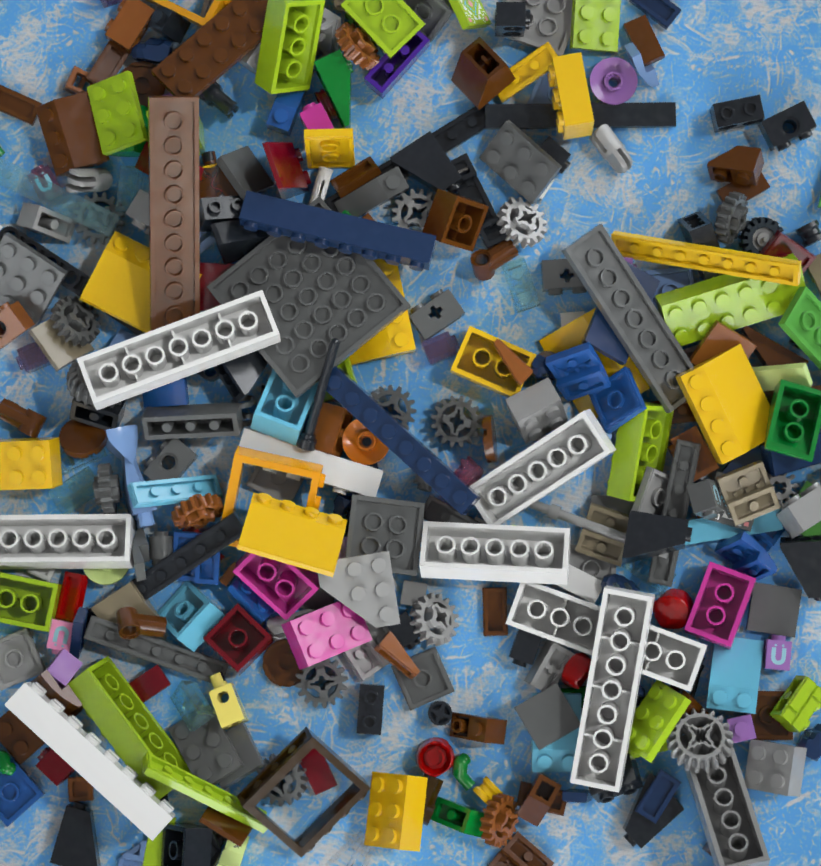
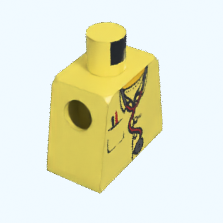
(231, 712)

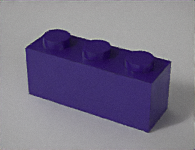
(390, 71)

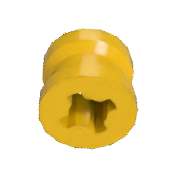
(486, 790)

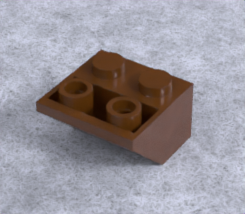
(481, 73)

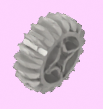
(712, 755)

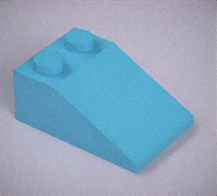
(280, 412)
(735, 676)
(561, 753)

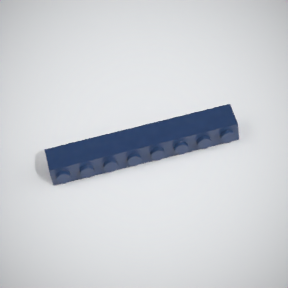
(337, 230)
(401, 442)

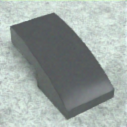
(140, 554)

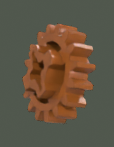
(357, 46)
(197, 511)
(499, 820)

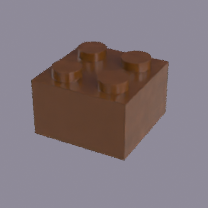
(455, 219)

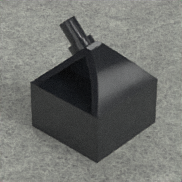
(190, 845)

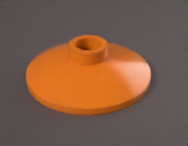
(354, 448)

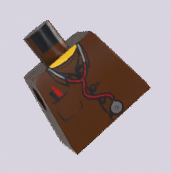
(213, 181)

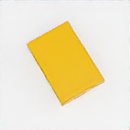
(329, 148)

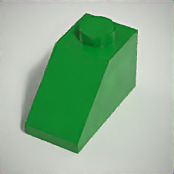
(458, 816)

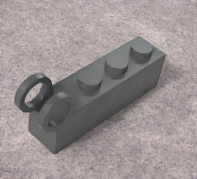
(197, 420)

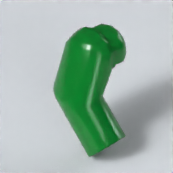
(6, 766)
(460, 771)

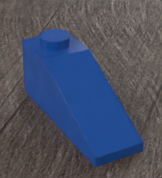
(285, 111)

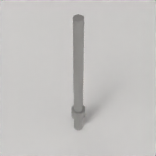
(555, 512)

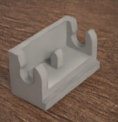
(327, 40)
(548, 666)

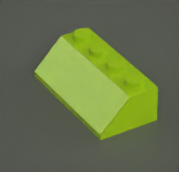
(289, 45)
(638, 445)

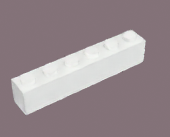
(340, 473)

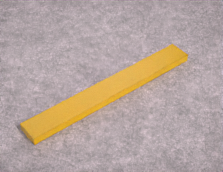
(708, 258)

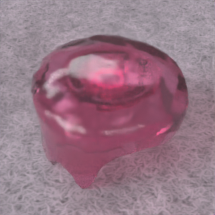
(469, 471)

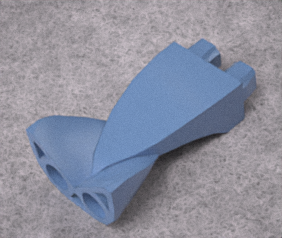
(123, 444)

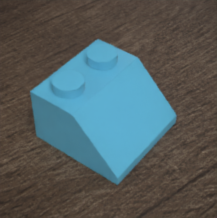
(190, 615)

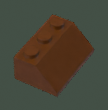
(70, 133)

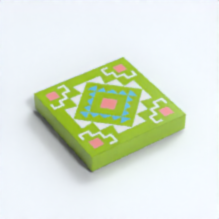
(470, 14)

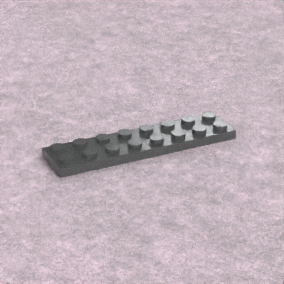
(630, 314)

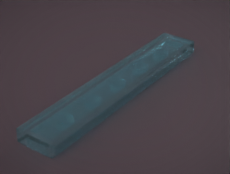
(57, 198)

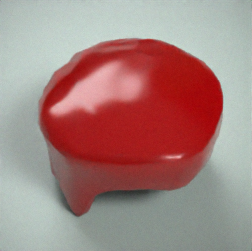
(673, 608)
(576, 670)
(435, 756)

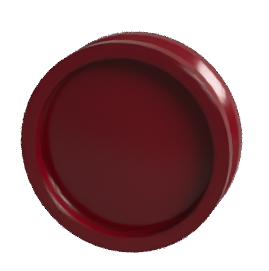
(322, 97)

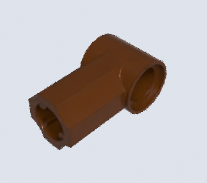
(487, 261)
(24, 419)
(133, 624)

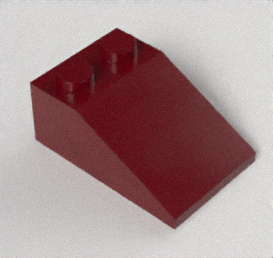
(286, 168)

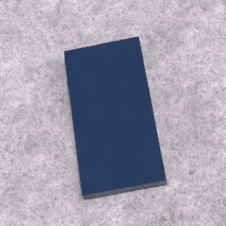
(601, 334)

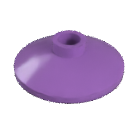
(615, 69)

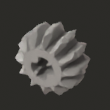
(787, 486)

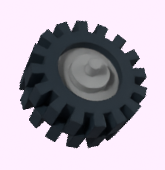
(757, 234)

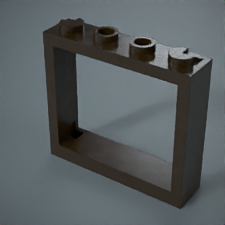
(279, 768)

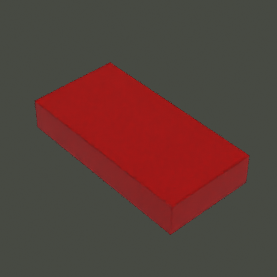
(71, 596)

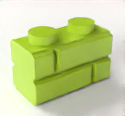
(798, 704)

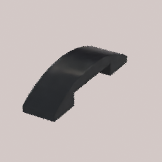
(472, 189)

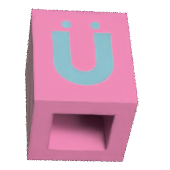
(60, 636)

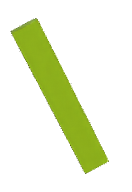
(199, 790)

